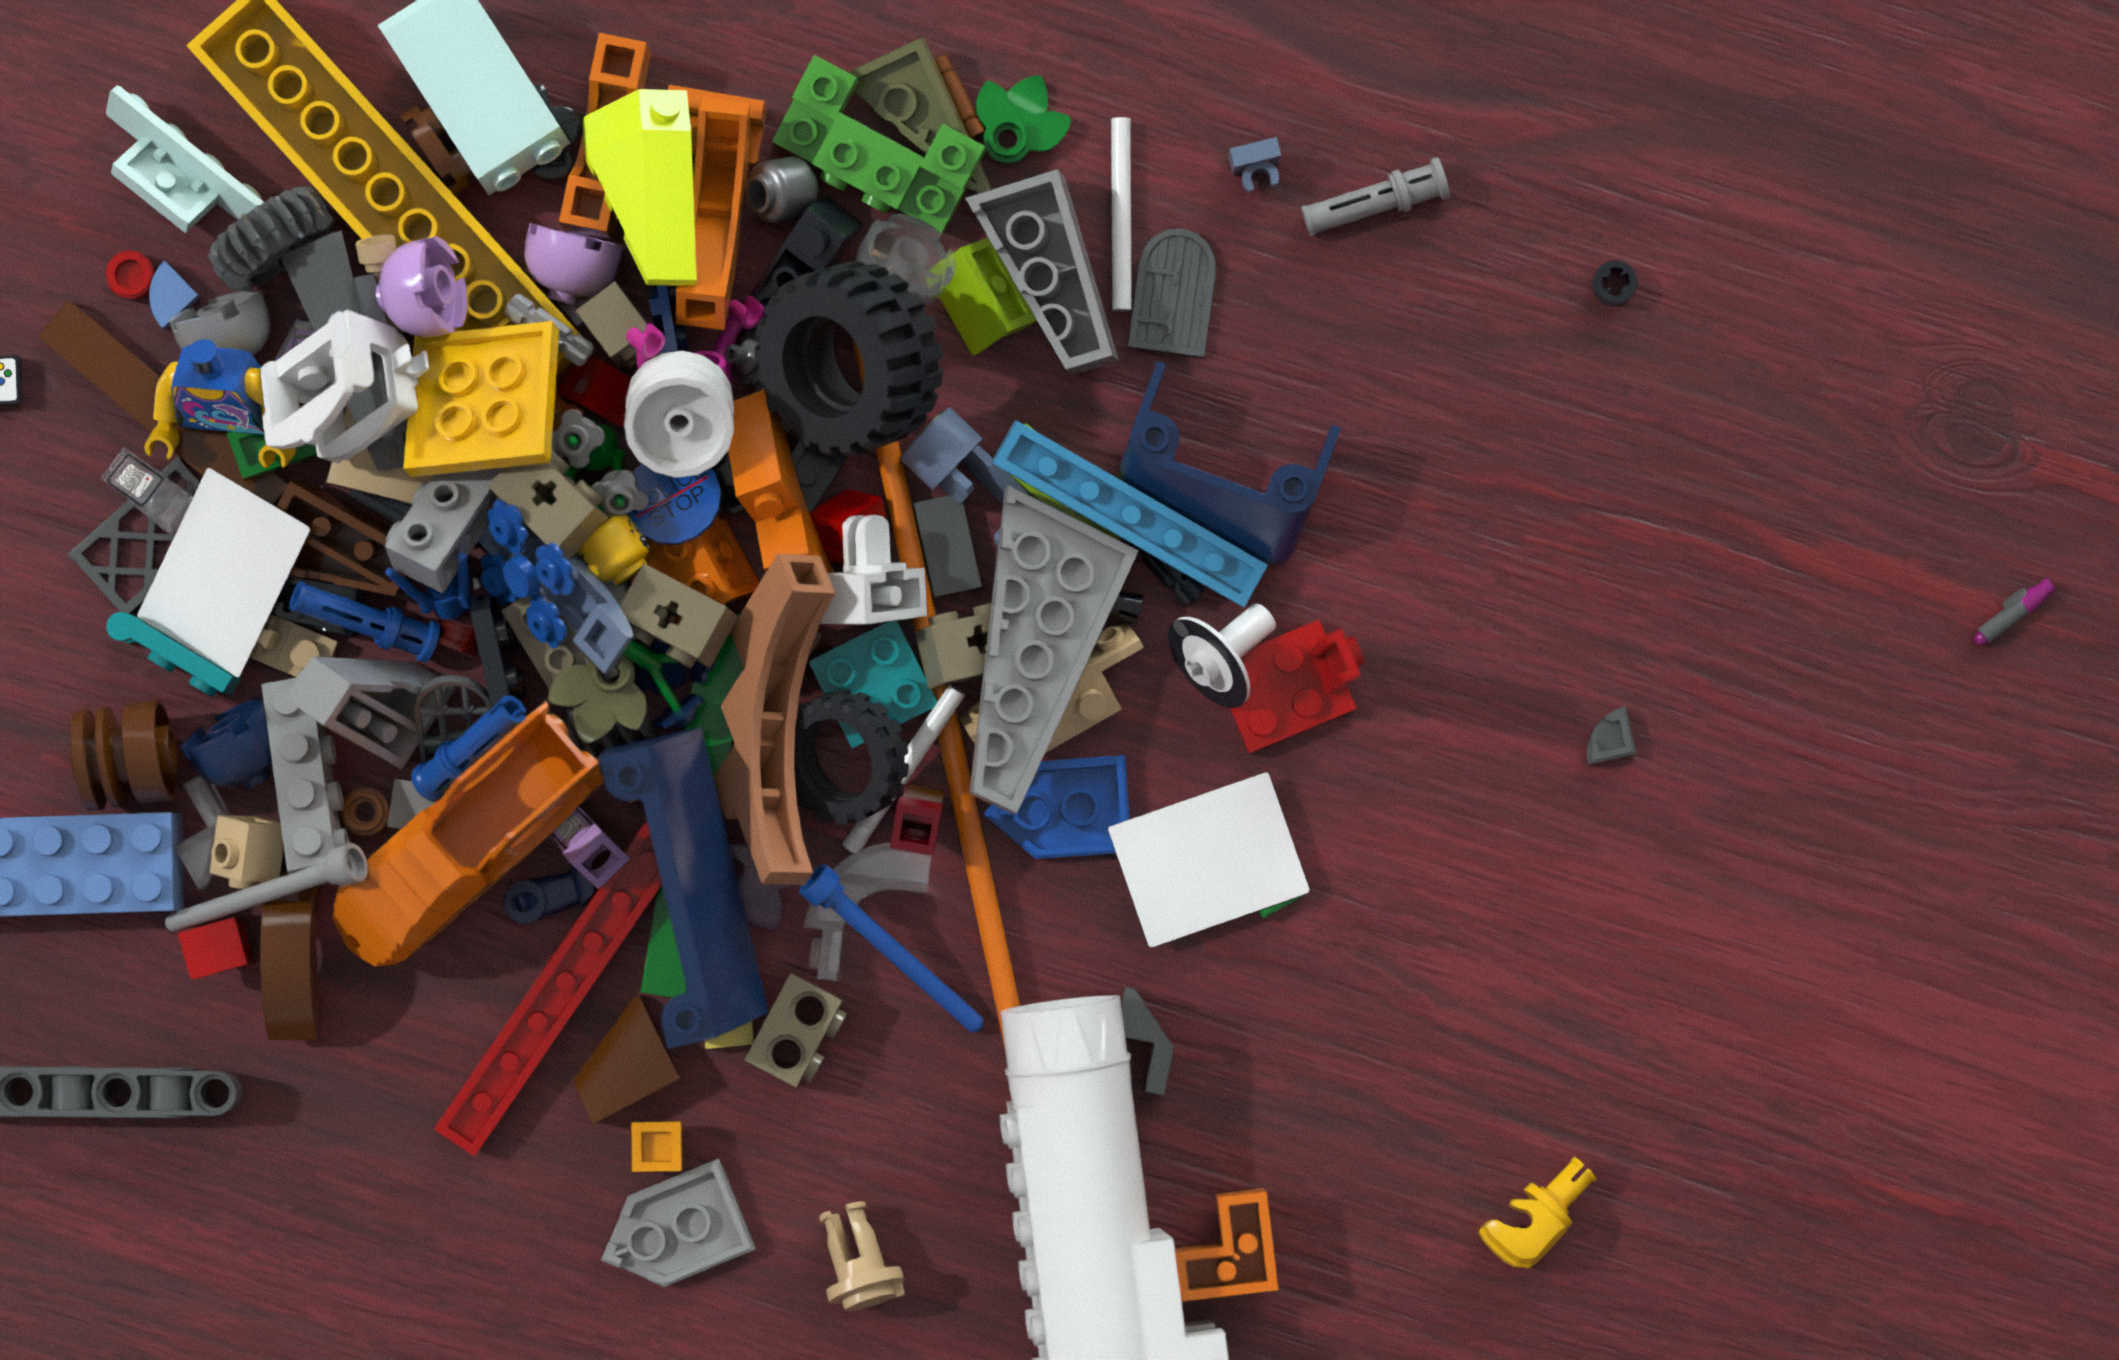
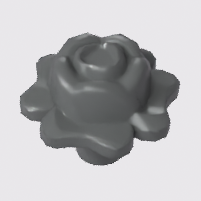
(743, 358)

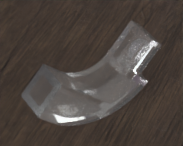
(862, 875)

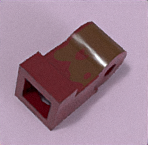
(917, 817)

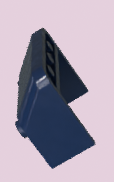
(1254, 521)

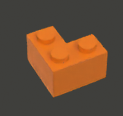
(1243, 1258)

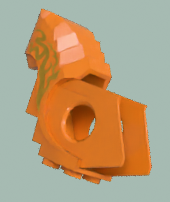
(466, 840)

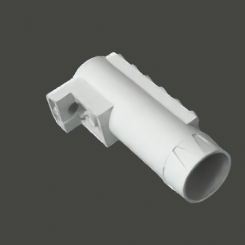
(1092, 1263)

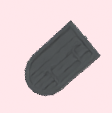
(1173, 294)

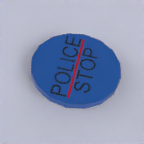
(676, 507)

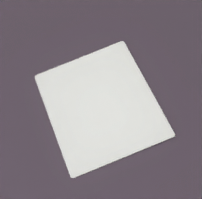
(223, 572)
(1208, 859)

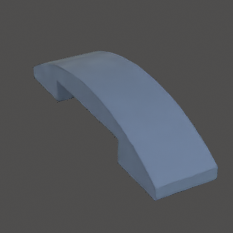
(590, 608)

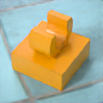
(657, 1146)

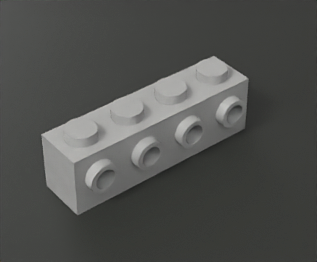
(443, 521)
(303, 780)

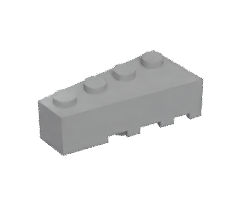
(1046, 255)

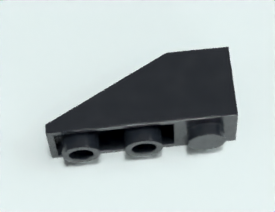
(812, 245)

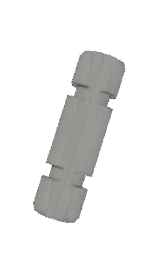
(575, 348)

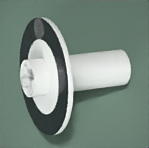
(1213, 657)

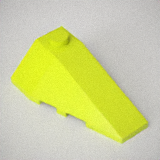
(645, 166)

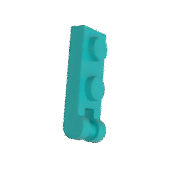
(170, 653)

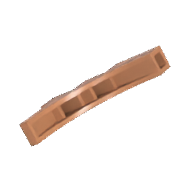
(761, 713)

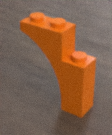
(718, 199)
(769, 483)

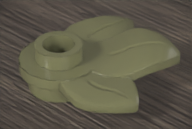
(597, 702)

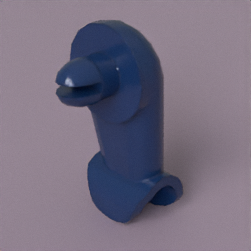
(544, 896)

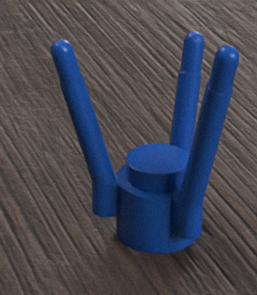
(445, 605)

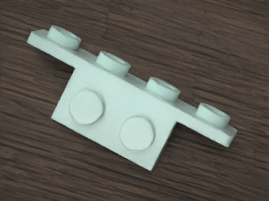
(170, 169)

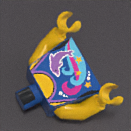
(211, 392)

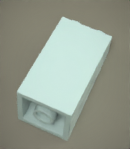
(475, 89)

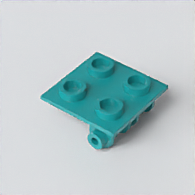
(881, 667)

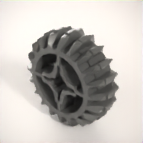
(255, 244)

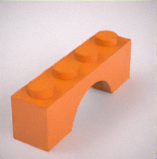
(617, 70)

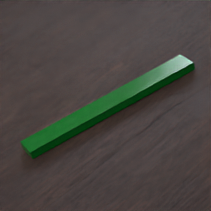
(663, 966)

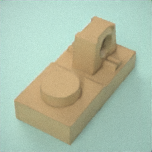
(290, 646)

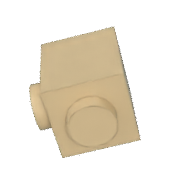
(247, 850)

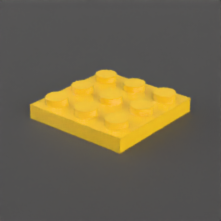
(484, 400)

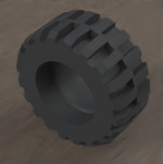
(894, 345)

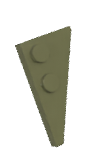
(913, 97)

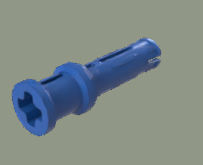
(391, 626)
(458, 755)

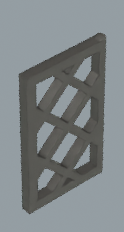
(111, 529)

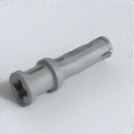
(1397, 192)

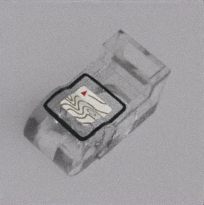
(148, 490)

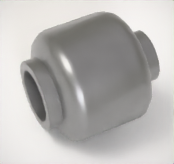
(781, 189)

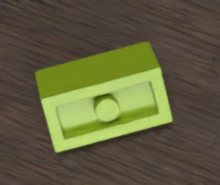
(984, 298)

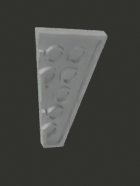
(1045, 618)

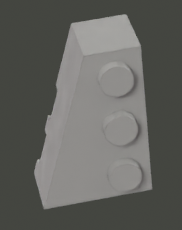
(367, 702)

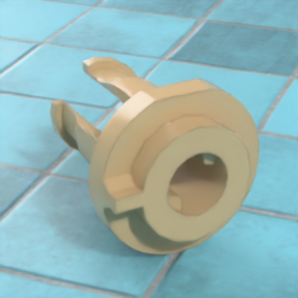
(861, 1280)

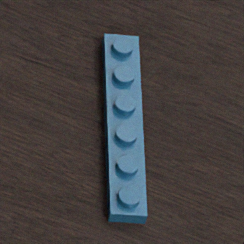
(1129, 513)

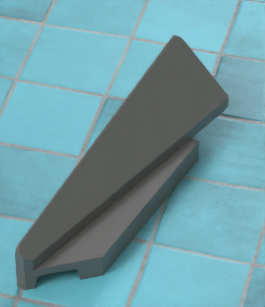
(325, 286)

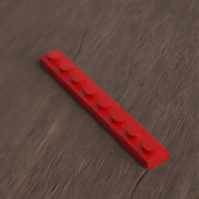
(552, 998)

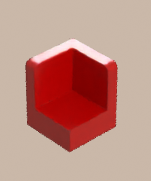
(832, 514)
(216, 947)

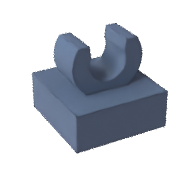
(1254, 158)

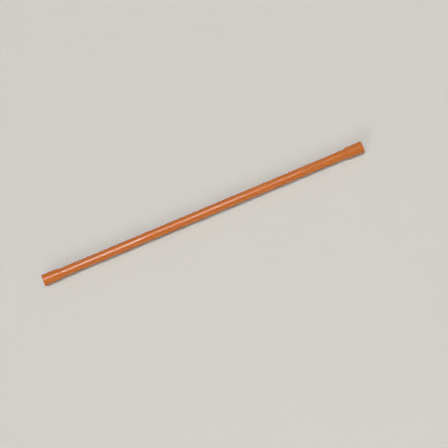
(951, 744)

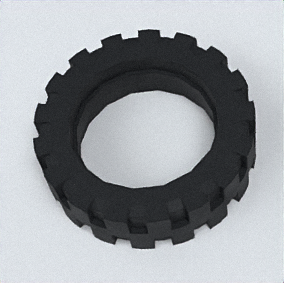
(884, 748)

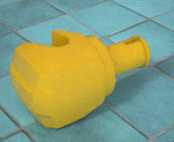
(1548, 1219)

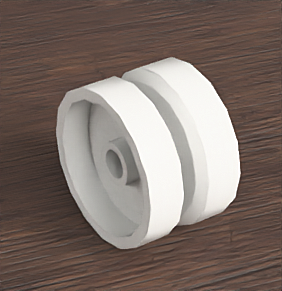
(679, 414)

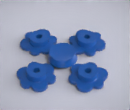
(521, 578)

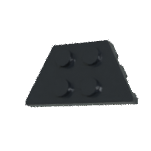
(495, 642)

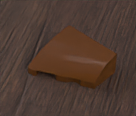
(625, 1064)

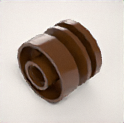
(113, 756)

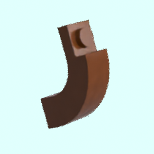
(289, 965)

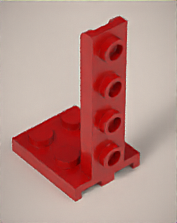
(1296, 684)

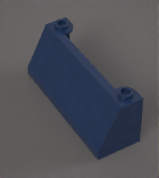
(698, 882)

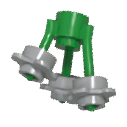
(594, 448)

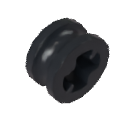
(1624, 293)

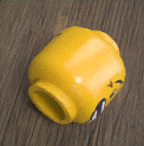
(615, 550)

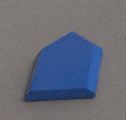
(1069, 808)

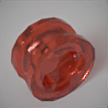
(458, 638)

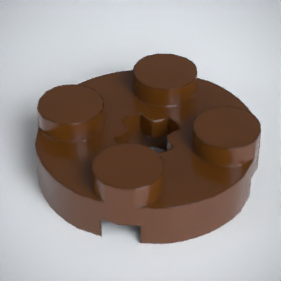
(428, 137)

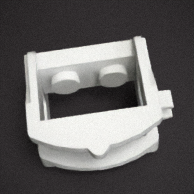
(343, 352)

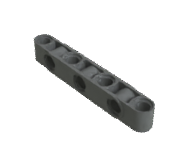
(86, 1092)

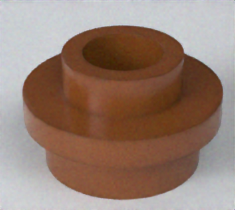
(350, 813)

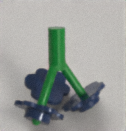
(662, 673)

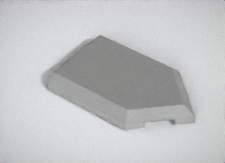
(680, 1227)

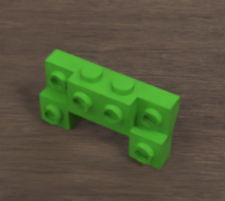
(870, 161)

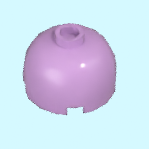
(570, 262)
(421, 289)

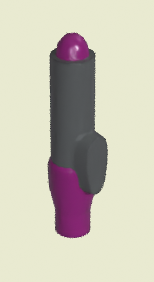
(2015, 608)

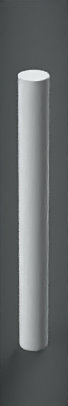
(1121, 213)
(916, 751)

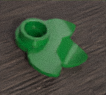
(1021, 113)

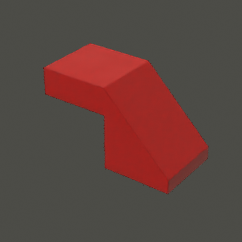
(597, 389)

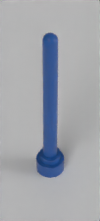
(825, 890)

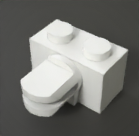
(871, 585)

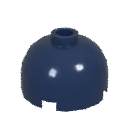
(233, 748)

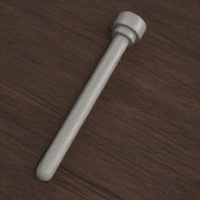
(342, 867)

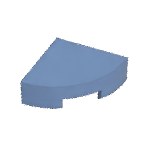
(169, 294)

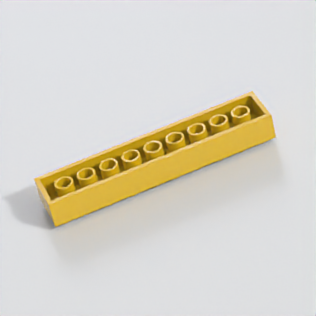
(355, 153)

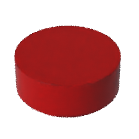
(130, 275)

